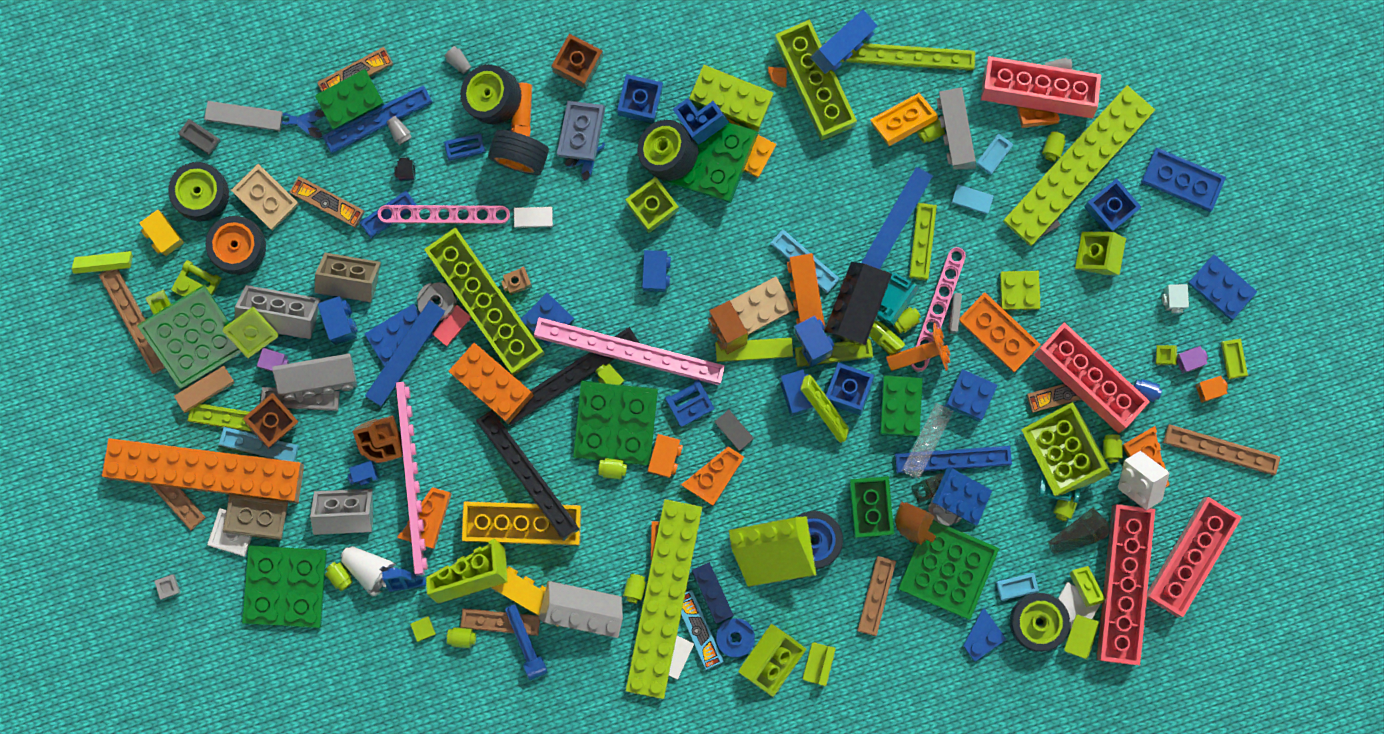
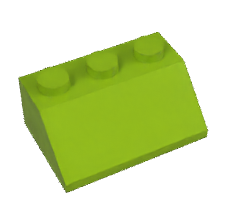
(772, 660)

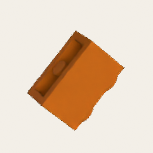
(664, 456)

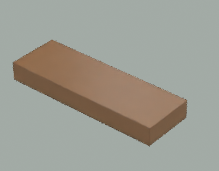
(204, 389)

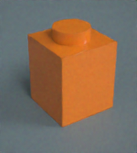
(1211, 388)

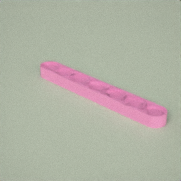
(434, 214)
(938, 299)

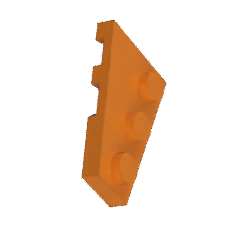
(1146, 443)
(714, 476)
(433, 513)

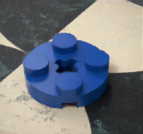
(746, 635)

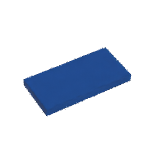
(1183, 179)

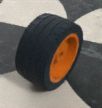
(518, 152)
(238, 259)

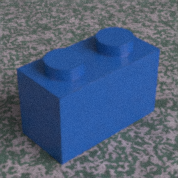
(655, 271)

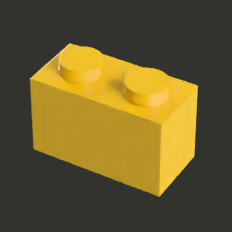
(161, 233)

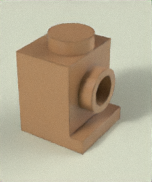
(523, 283)

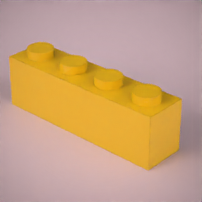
(522, 591)

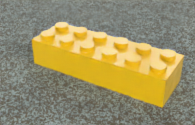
(514, 524)

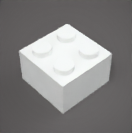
(1143, 480)

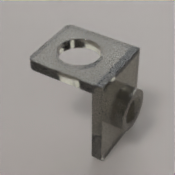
(930, 485)

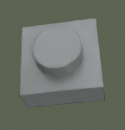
(167, 586)

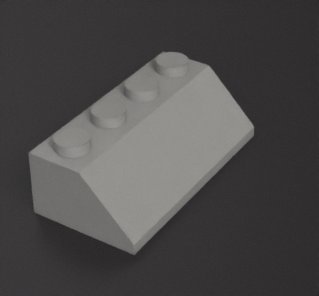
(957, 129)
(284, 311)
(315, 377)
(582, 609)

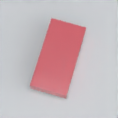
(452, 326)

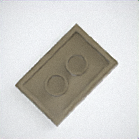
(255, 517)

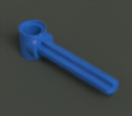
(534, 665)

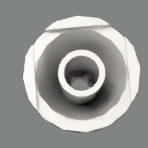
(366, 568)

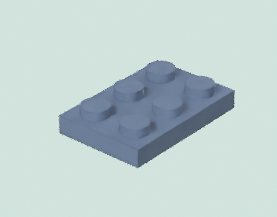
(581, 130)

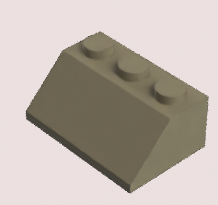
(347, 277)

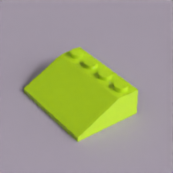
(1066, 450)
(773, 551)

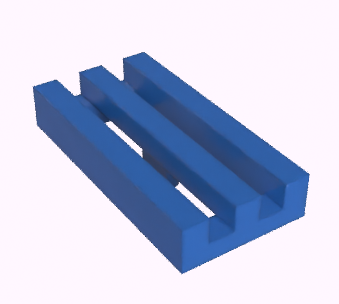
(464, 154)

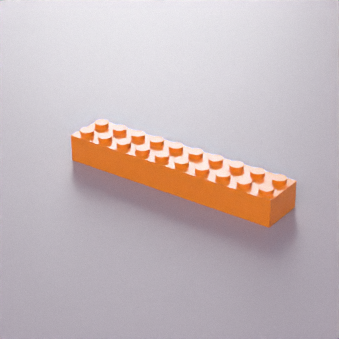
(203, 470)

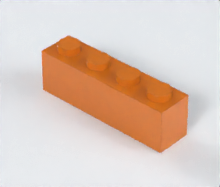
(806, 287)

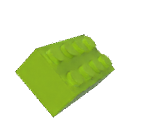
(735, 97)

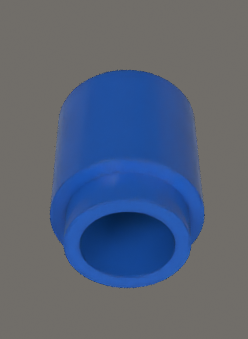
(1148, 389)

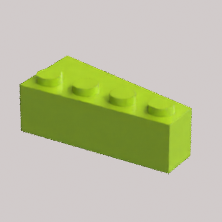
(469, 574)

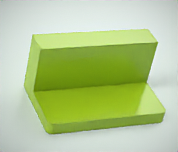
(1082, 636)
(819, 664)

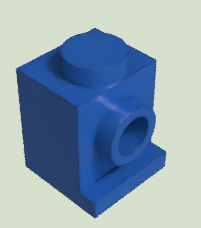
(363, 474)

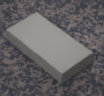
(955, 313)

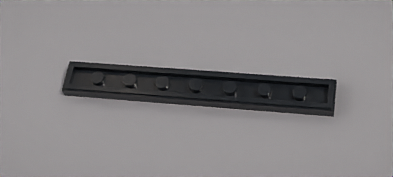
(568, 378)
(527, 475)

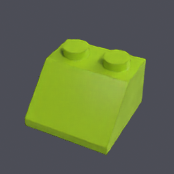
(1100, 252)

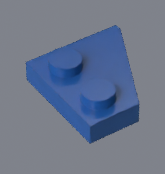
(400, 579)

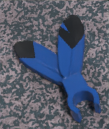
(304, 122)
(587, 166)

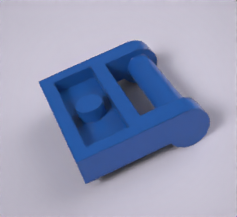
(692, 409)

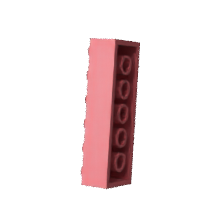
(1041, 87)
(1091, 378)
(1193, 557)

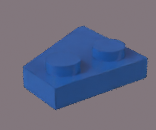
(983, 636)

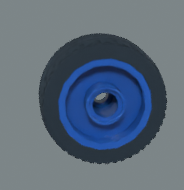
(828, 537)

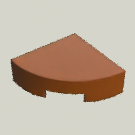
(778, 75)

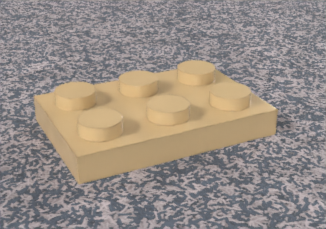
(265, 197)
(762, 305)

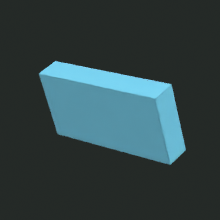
(994, 154)
(972, 199)
(1017, 586)

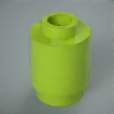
(931, 132)
(1054, 146)
(907, 320)
(1112, 448)
(612, 468)
(1065, 509)
(338, 576)
(634, 588)
(461, 637)

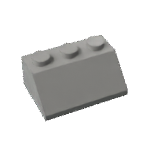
(342, 511)

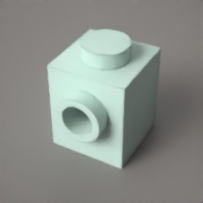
(1176, 298)

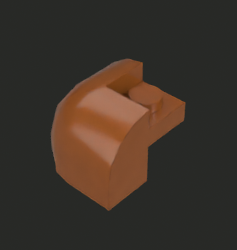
(379, 439)
(914, 523)

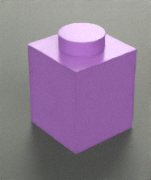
(271, 358)
(1192, 359)

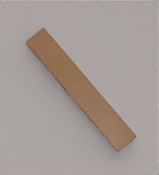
(130, 314)
(1221, 450)

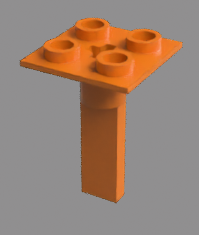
(922, 352)

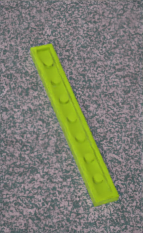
(913, 57)

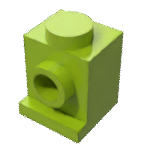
(609, 375)

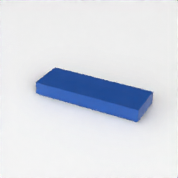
(374, 225)

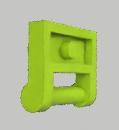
(185, 285)

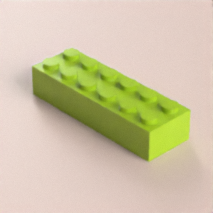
(819, 91)

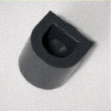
(405, 169)

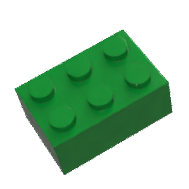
(349, 99)
(900, 406)
(871, 507)

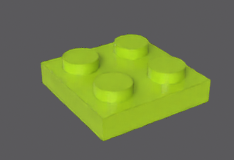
(1020, 290)
(250, 332)

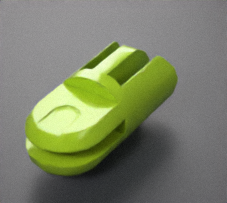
(886, 338)

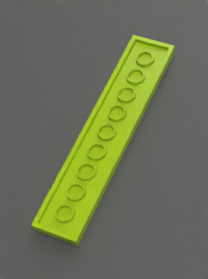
(1078, 165)
(664, 599)

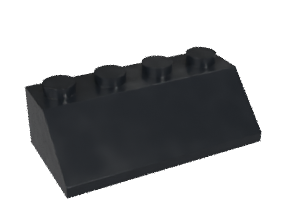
(858, 303)

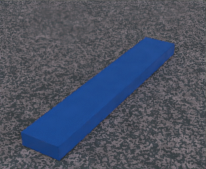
(377, 119)
(897, 218)
(405, 353)
(962, 458)

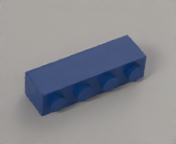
(846, 39)

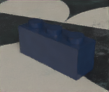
(712, 592)

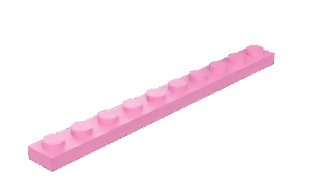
(629, 351)
(412, 485)

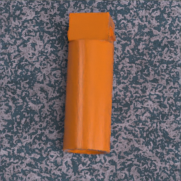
(522, 117)

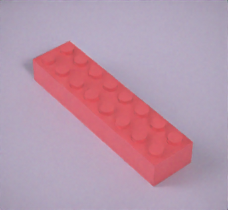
(1126, 585)

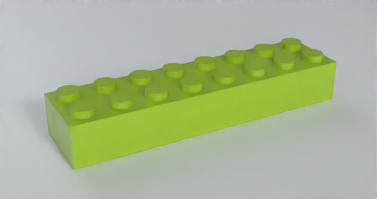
(484, 301)

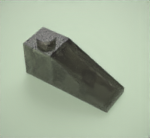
(1082, 532)

